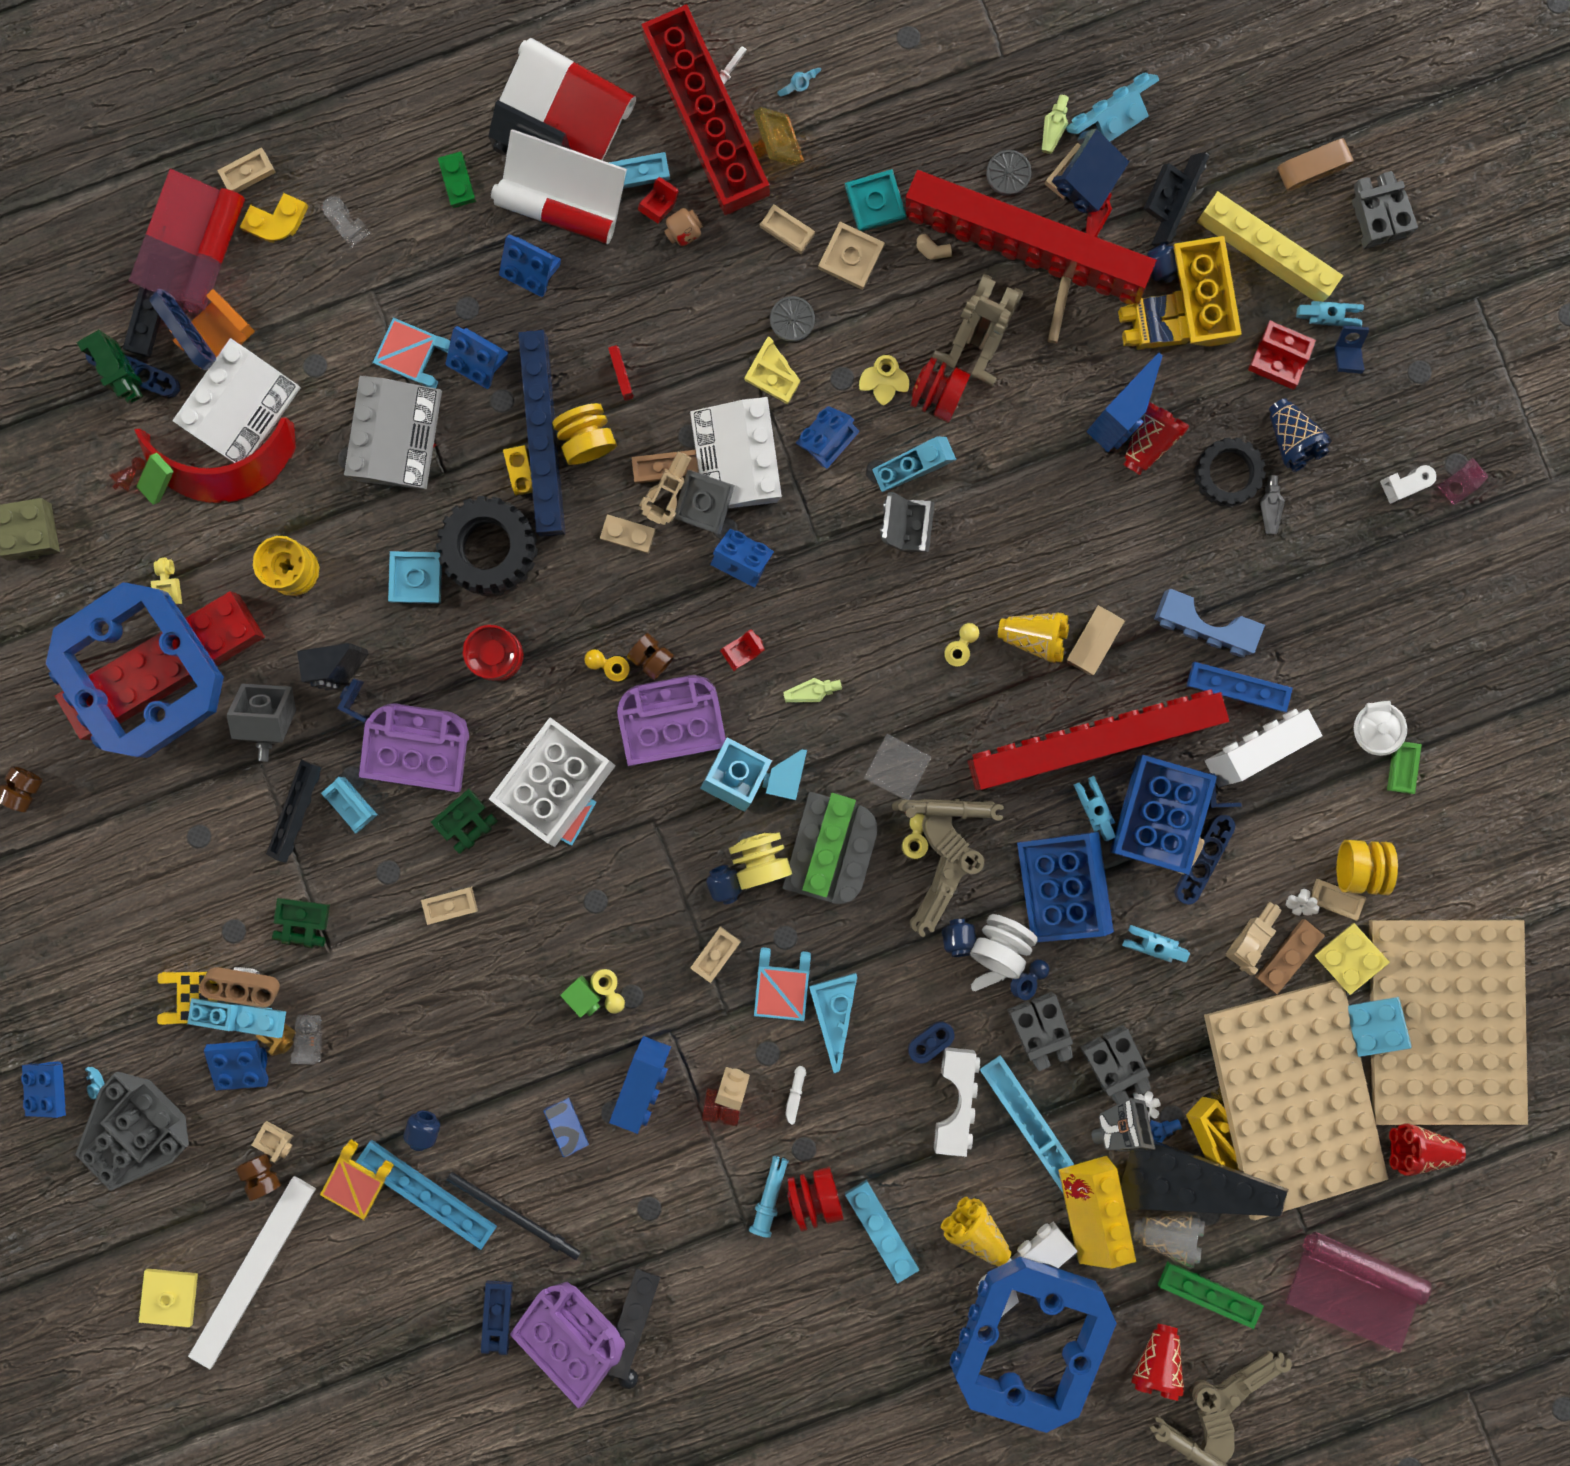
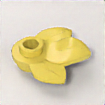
(884, 383)

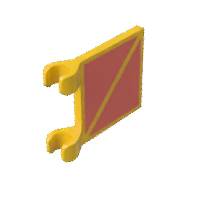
(354, 1185)

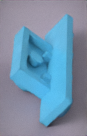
(1118, 112)

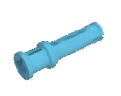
(766, 1209)

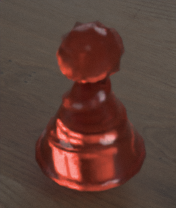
(125, 477)

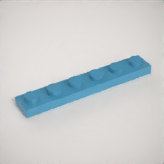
(429, 1196)

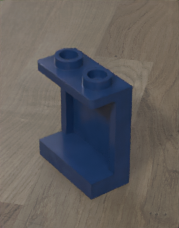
(1091, 172)

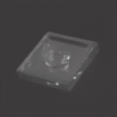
(897, 767)

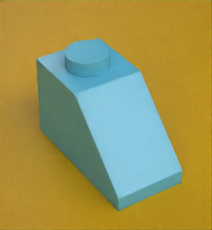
(786, 776)

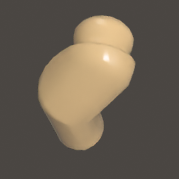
(931, 250)

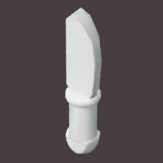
(724, 74)
(986, 980)
(794, 1097)

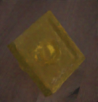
(777, 137)

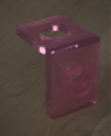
(1469, 476)

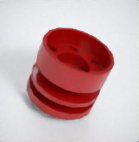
(939, 389)
(815, 1199)

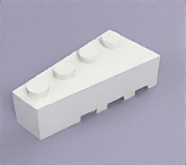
(1264, 747)

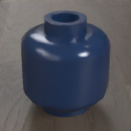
(1165, 266)
(723, 884)
(959, 938)
(421, 1130)

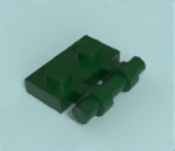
(458, 815)
(300, 914)

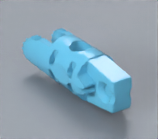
(1318, 313)
(1102, 820)
(1166, 951)

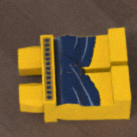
(1155, 322)

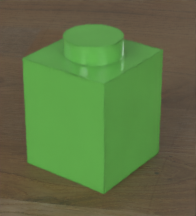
(581, 997)

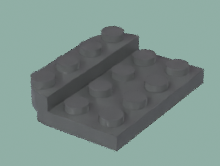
(854, 854)

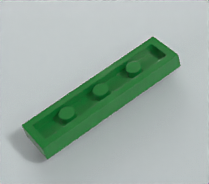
(1210, 1295)

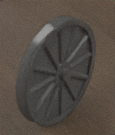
(1008, 172)
(792, 318)

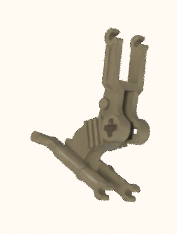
(982, 326)
(950, 846)
(1216, 1411)

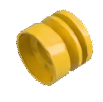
(584, 434)
(275, 557)
(1367, 867)

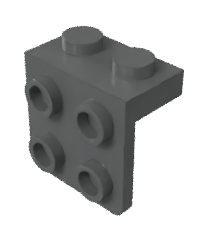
(907, 523)

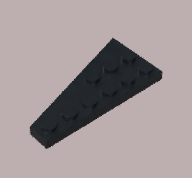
(1188, 1183)

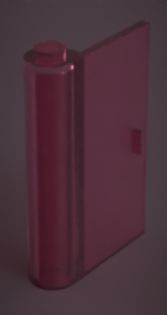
(1356, 1291)

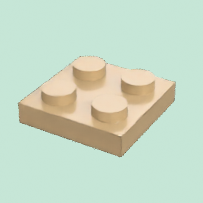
(851, 255)

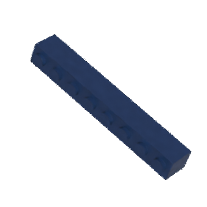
(541, 433)

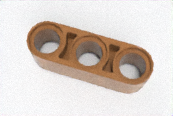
(1315, 164)
(230, 993)

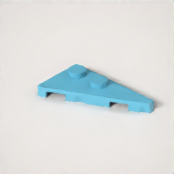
(833, 1007)

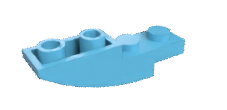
(236, 1017)

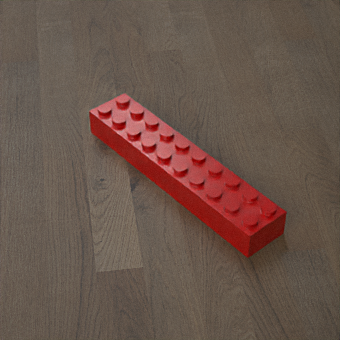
(1028, 238)
(1103, 739)

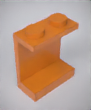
(219, 324)

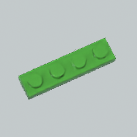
(829, 845)

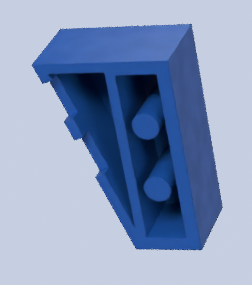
(640, 1084)

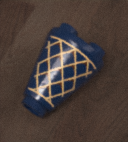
(1297, 435)

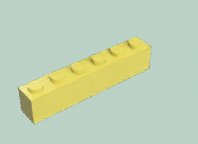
(1269, 248)

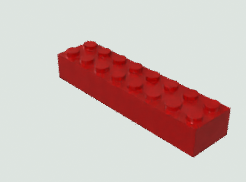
(705, 109)
(150, 674)

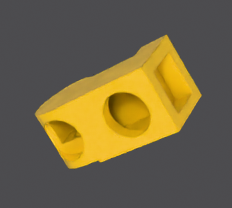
(519, 469)

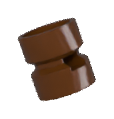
(657, 662)
(19, 787)
(258, 1177)

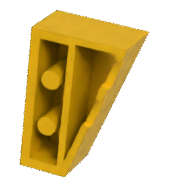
(1213, 1132)

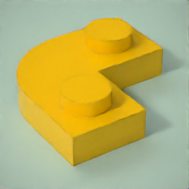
(278, 226)

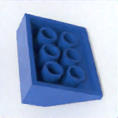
(1124, 413)
(1163, 814)
(1065, 887)

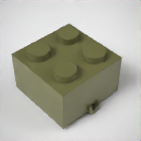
(27, 530)

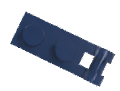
(496, 1317)

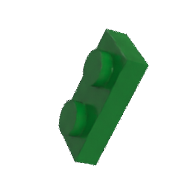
(456, 179)

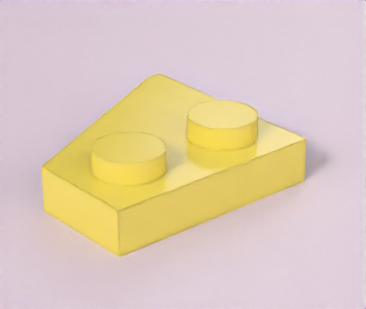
(772, 373)

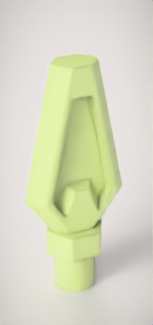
(1055, 125)
(811, 691)

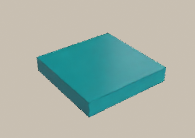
(875, 200)

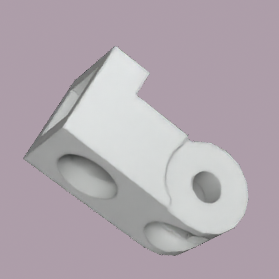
(1415, 481)

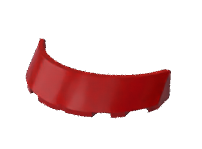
(235, 480)

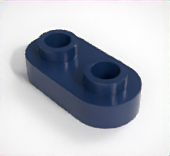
(932, 1044)

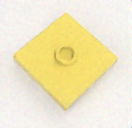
(168, 1297)

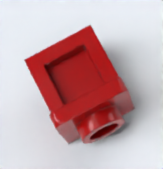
(659, 200)
(743, 650)

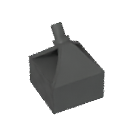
(261, 715)

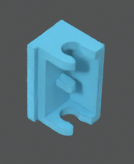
(349, 804)

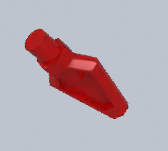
(1096, 219)

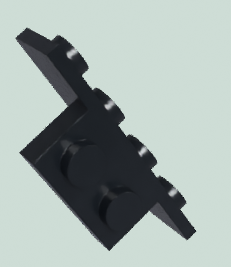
(1172, 194)

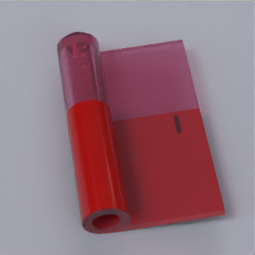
(187, 240)

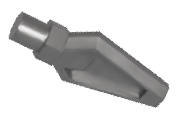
(1272, 505)

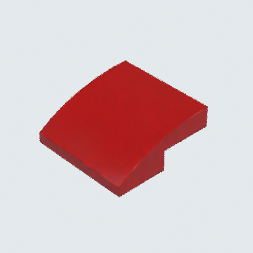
(1281, 355)

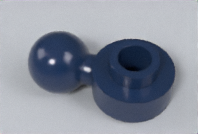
(1026, 984)

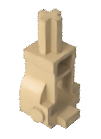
(671, 481)
(1255, 936)

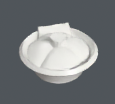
(1380, 728)

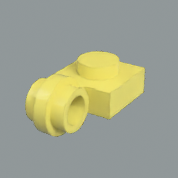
(164, 569)

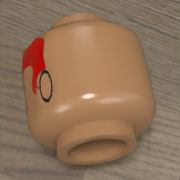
(683, 227)

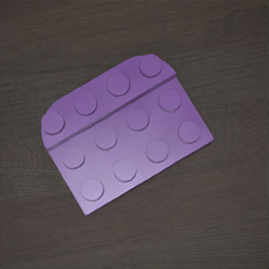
(670, 719)
(414, 747)
(569, 1340)

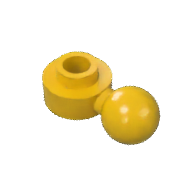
(595, 659)

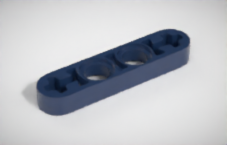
(182, 329)
(155, 375)
(1208, 861)

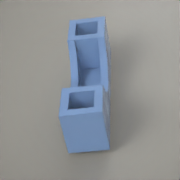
(1178, 612)

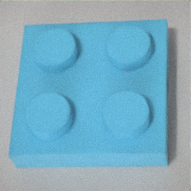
(414, 577)
(1379, 1026)

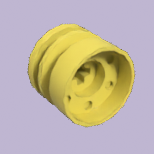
(760, 860)

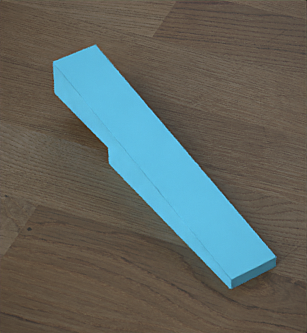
(1027, 1117)

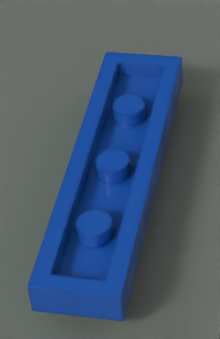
(1240, 687)

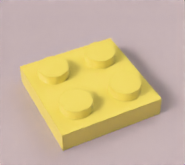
(1352, 958)

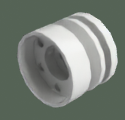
(1004, 945)

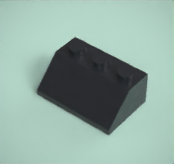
(508, 118)
(330, 665)

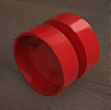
(493, 653)

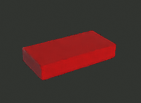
(621, 372)

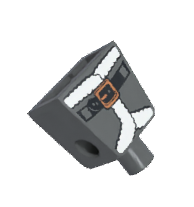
(1125, 1128)

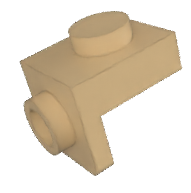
(273, 1141)

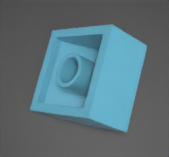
(736, 774)

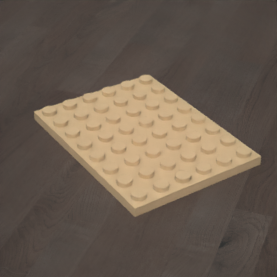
(1464, 1021)
(1297, 1094)

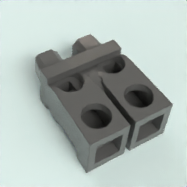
(1383, 210)
(1043, 1038)
(1123, 1071)

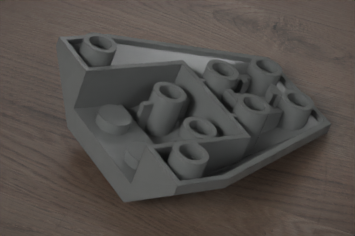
(131, 1131)

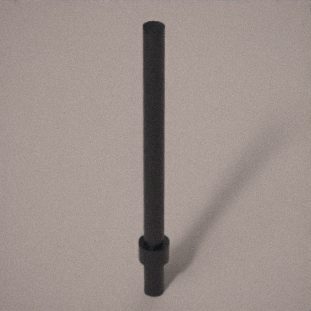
(556, 1241)

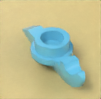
(799, 81)
(96, 1082)

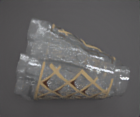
(1172, 1236)

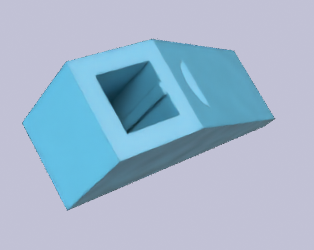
(914, 463)

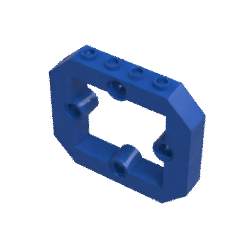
(87, 626)
(1023, 1405)

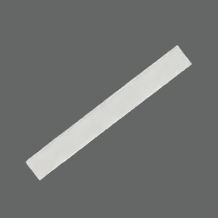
(252, 1272)

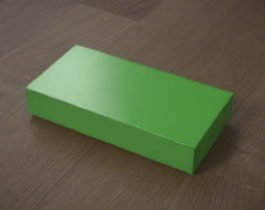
(155, 478)
(1404, 768)

